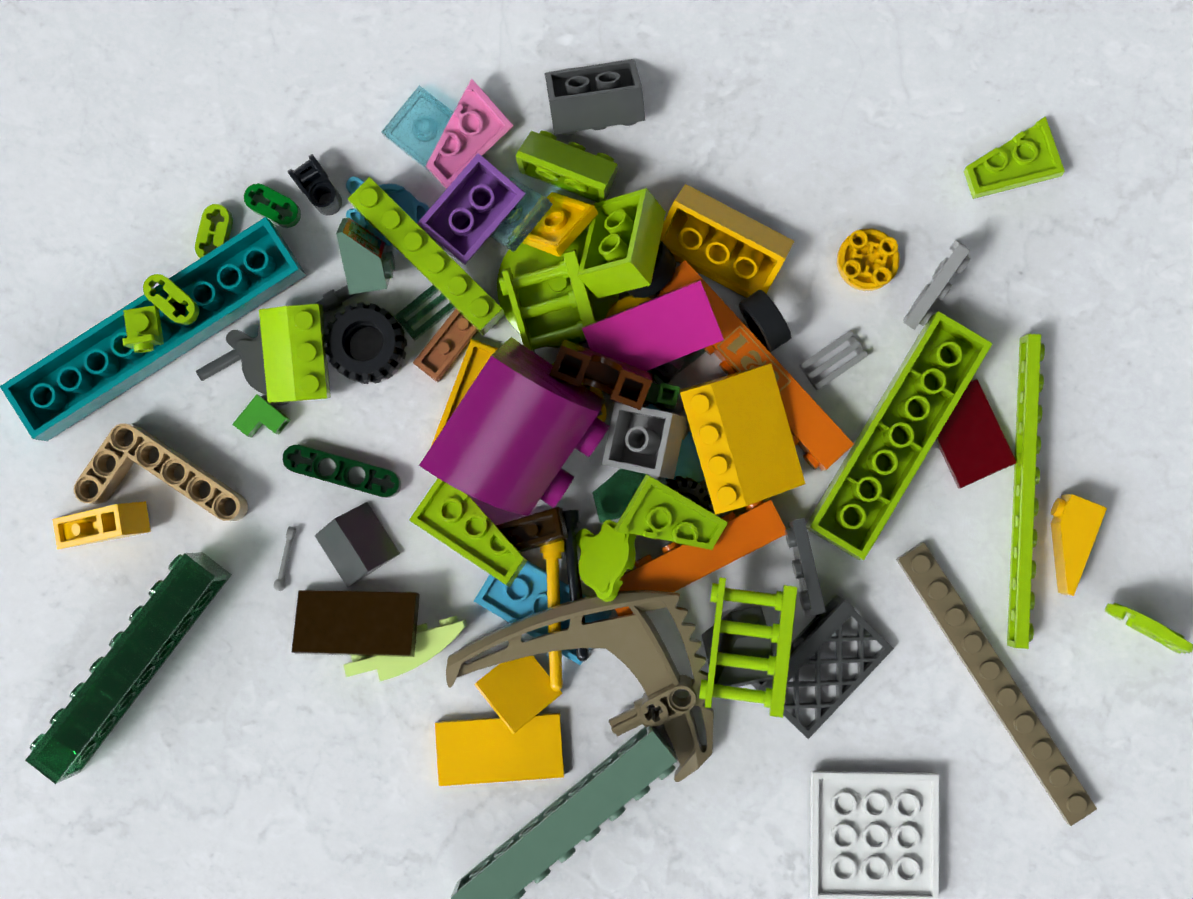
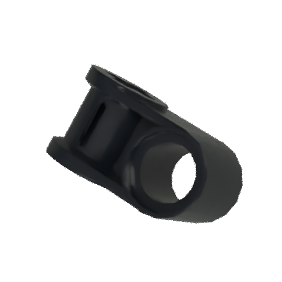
(314, 183)

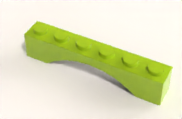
(426, 256)

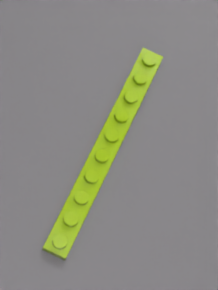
(1025, 504)

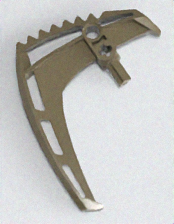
(633, 642)

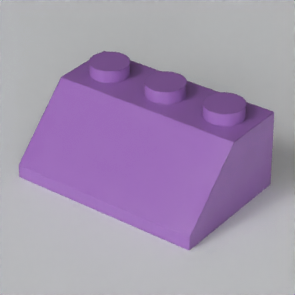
(471, 209)

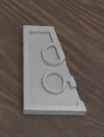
(920, 310)

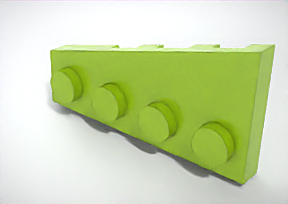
(466, 529)

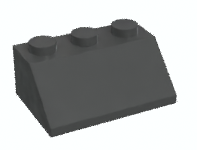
(595, 97)

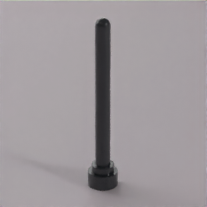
(572, 518)

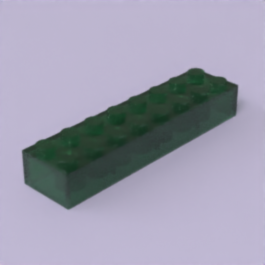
(127, 666)

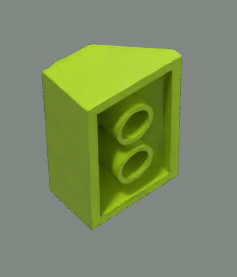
(567, 166)
(294, 353)

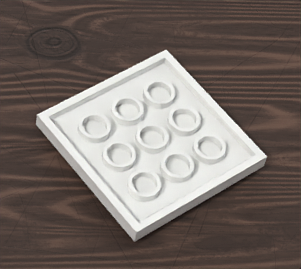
(874, 835)

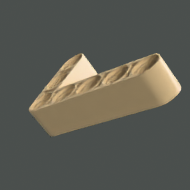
(163, 469)

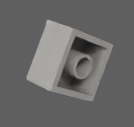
(644, 440)

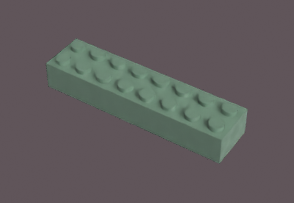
(570, 819)

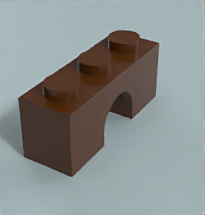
(590, 368)

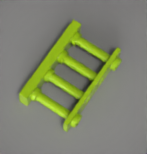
(576, 298)
(774, 665)

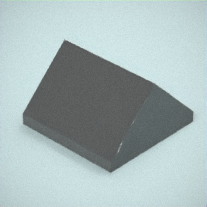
(356, 544)

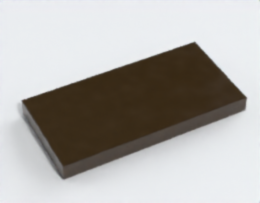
(356, 623)

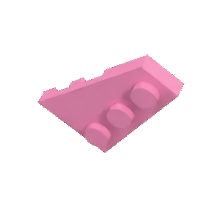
(470, 130)

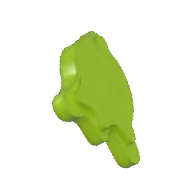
(605, 559)
(1150, 628)

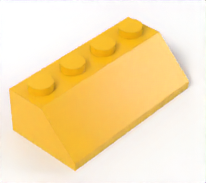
(723, 242)

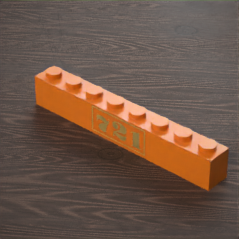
(743, 351)

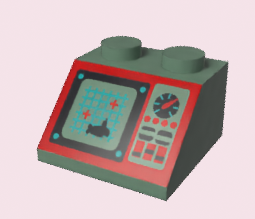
(364, 258)

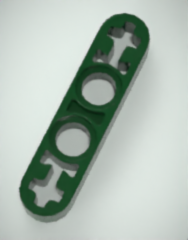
(341, 472)

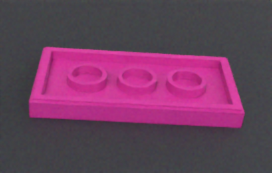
(657, 329)

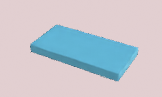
(526, 597)

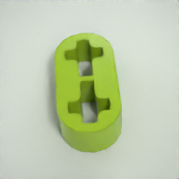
(207, 227)
(175, 294)

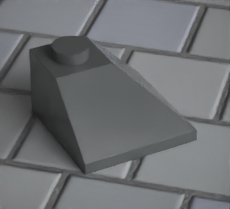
(742, 646)

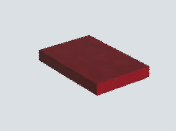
(973, 439)

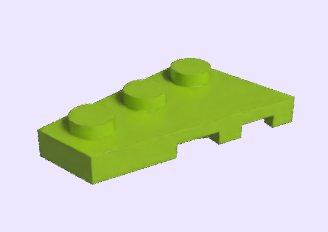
(1018, 163)
(669, 516)

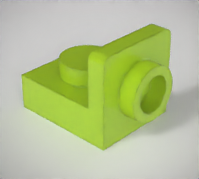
(143, 329)

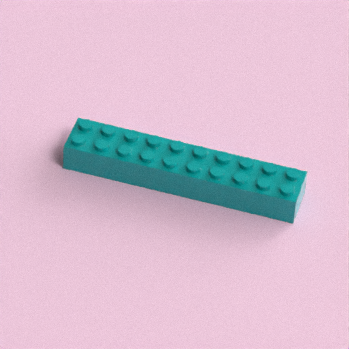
(100, 368)

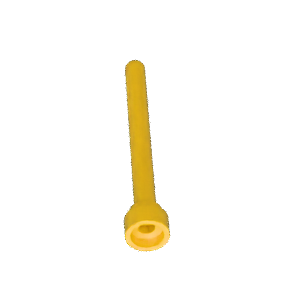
(552, 554)

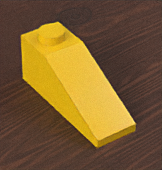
(101, 524)
(1073, 536)

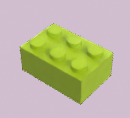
(622, 244)

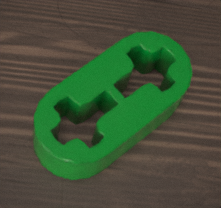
(275, 199)

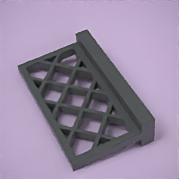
(809, 643)

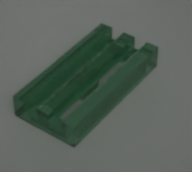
(407, 325)

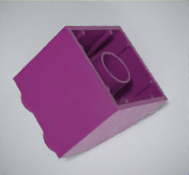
(516, 433)

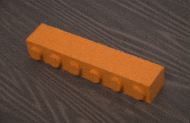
(685, 563)

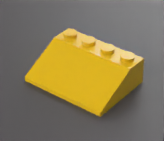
(742, 438)

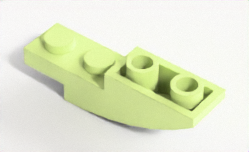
(428, 644)

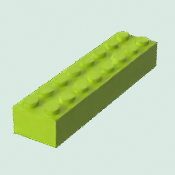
(898, 435)

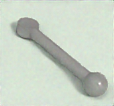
(280, 584)

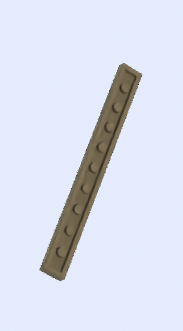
(996, 684)

